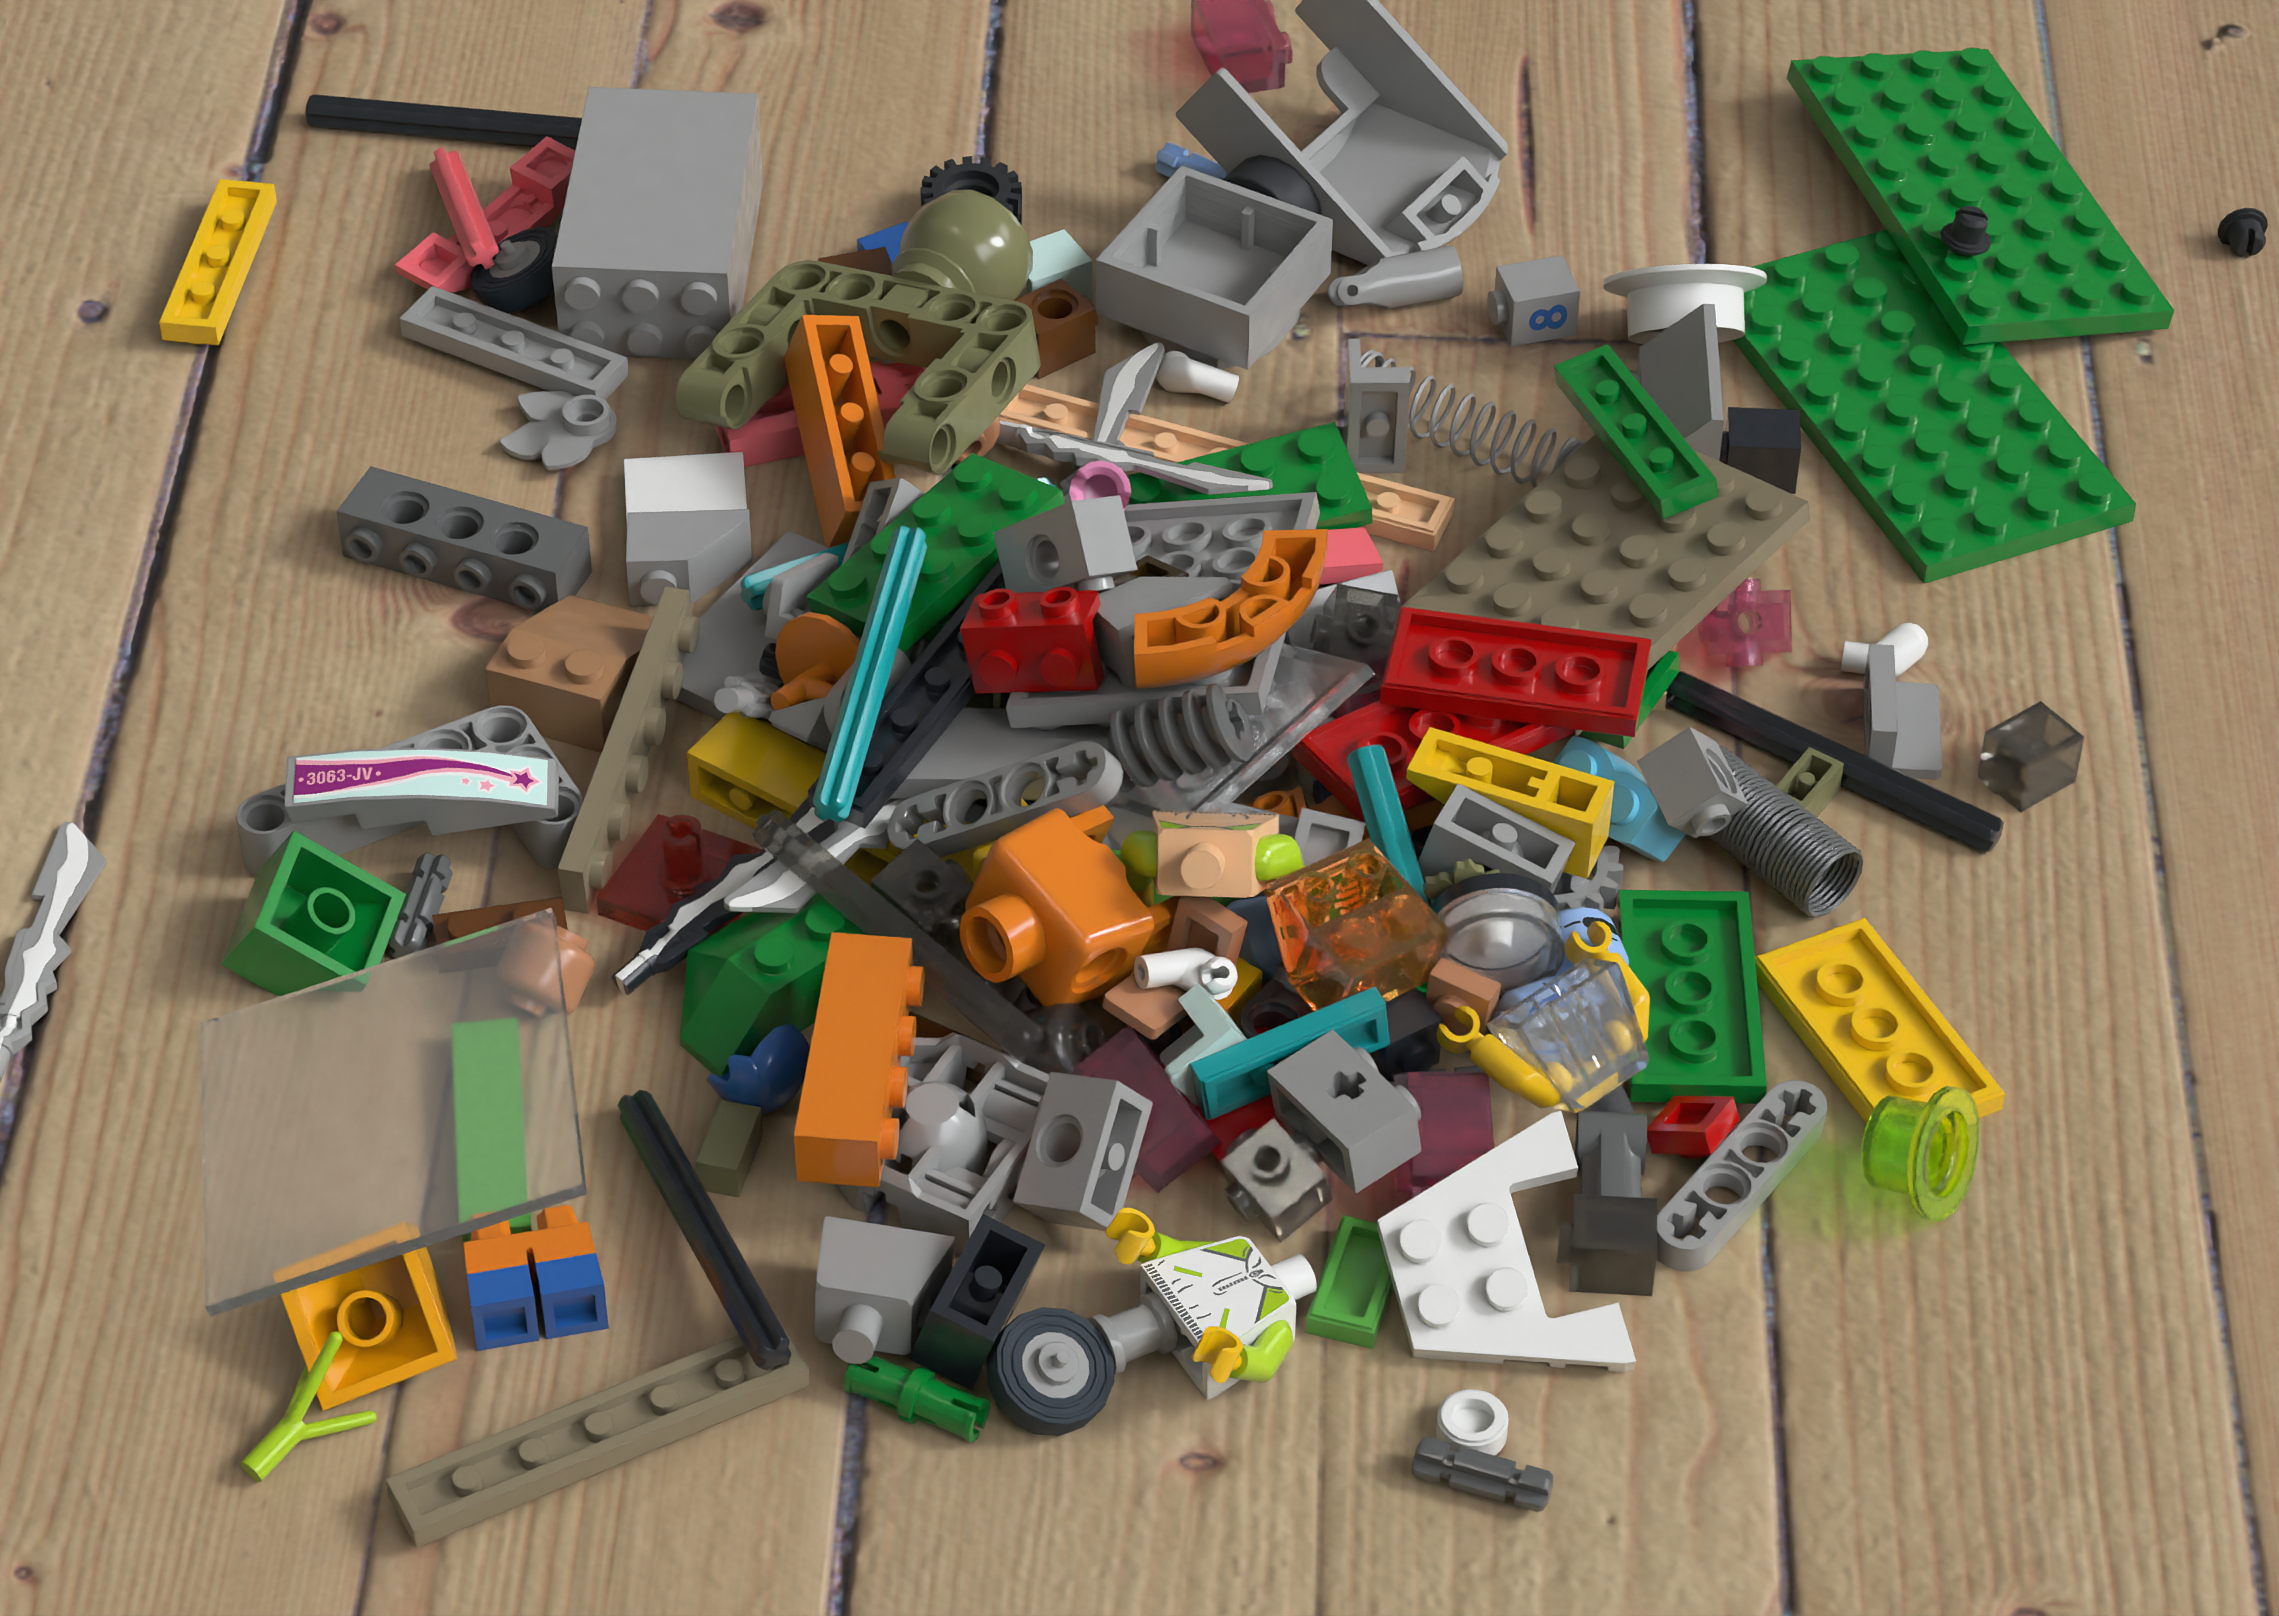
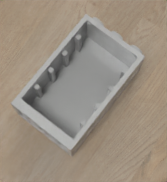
(658, 220)

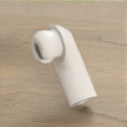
(1185, 375)
(1909, 646)
(1186, 969)

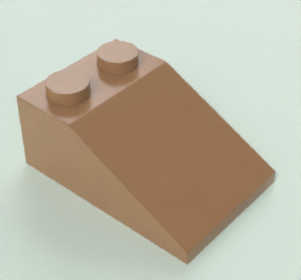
(569, 668)

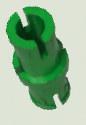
(918, 1396)

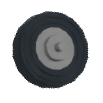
(520, 271)
(1050, 1371)

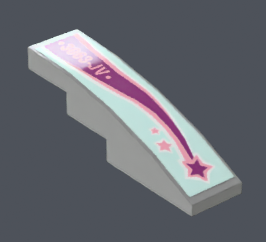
(404, 785)

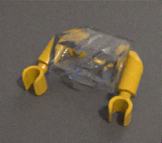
(1571, 1037)

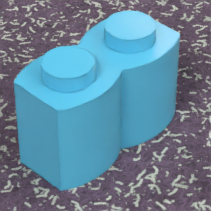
(1634, 812)

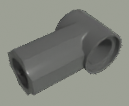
(1611, 1152)

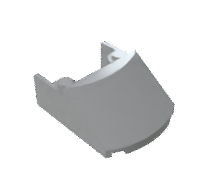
(1401, 162)

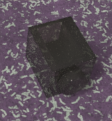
(2030, 756)
(1610, 1244)

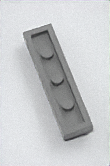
(512, 345)

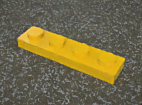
(218, 262)

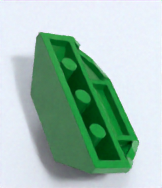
(756, 978)

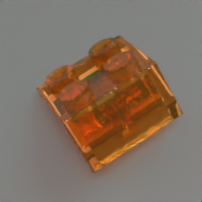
(1353, 928)

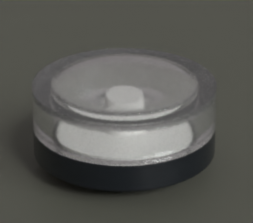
(1502, 928)

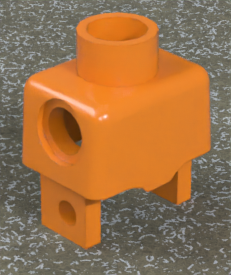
(1060, 911)

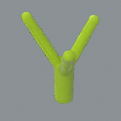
(291, 1428)

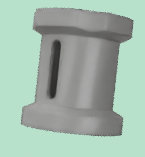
(1138, 1331)

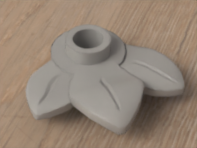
(560, 428)

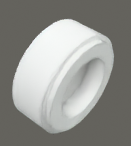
(1473, 1421)

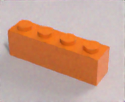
(836, 418)
(856, 1060)

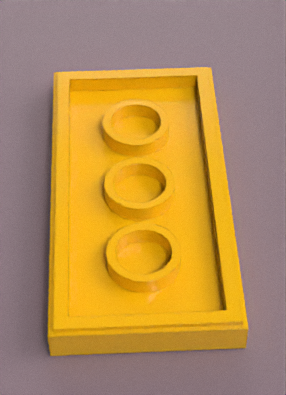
(1870, 1020)

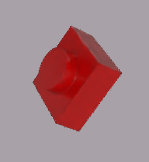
(1692, 1125)

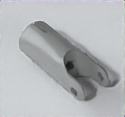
(1402, 280)

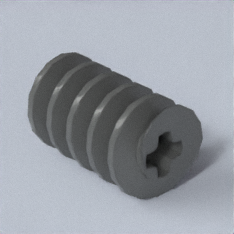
(1179, 740)

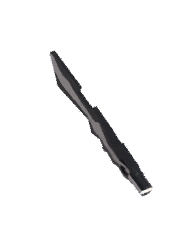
(702, 912)

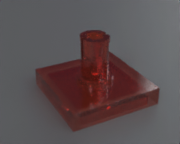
(665, 869)

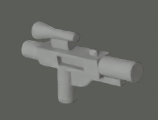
(747, 696)

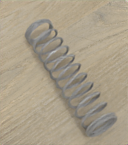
(1565, 452)

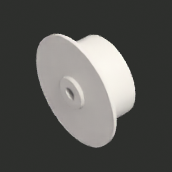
(1669, 292)

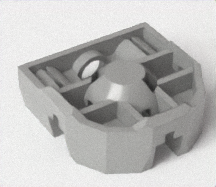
(951, 1145)

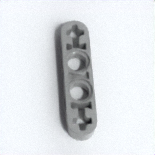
(1004, 792)
(1733, 1170)

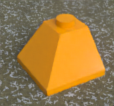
(389, 1324)

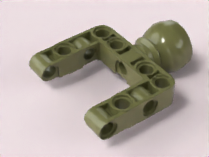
(937, 310)

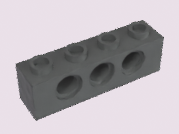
(463, 540)

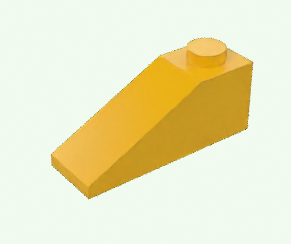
(1542, 791)

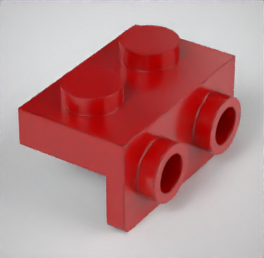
(1033, 641)

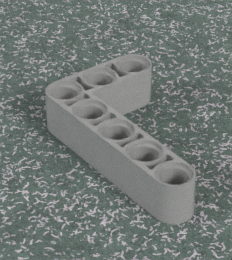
(506, 729)

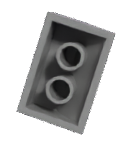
(1684, 378)

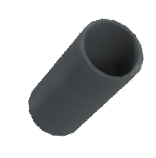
(1804, 857)

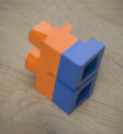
(556, 1258)

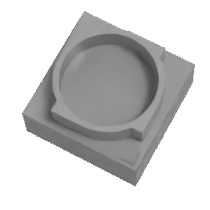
(1214, 269)

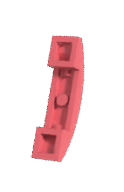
(532, 201)

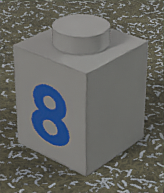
(1535, 301)

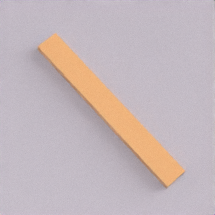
(1397, 509)

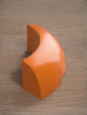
(1217, 635)

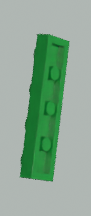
(1636, 431)

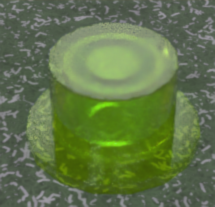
(1923, 1149)

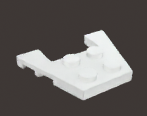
(1467, 1269)

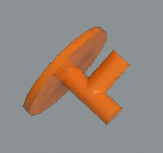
(811, 658)

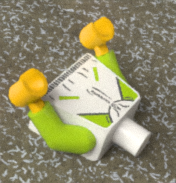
(1223, 1296)

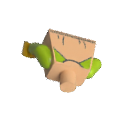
(1208, 855)

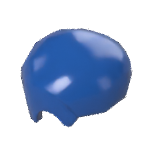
(769, 1075)

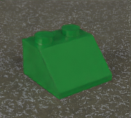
(311, 919)

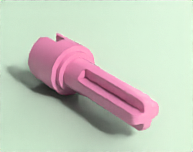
(1100, 480)

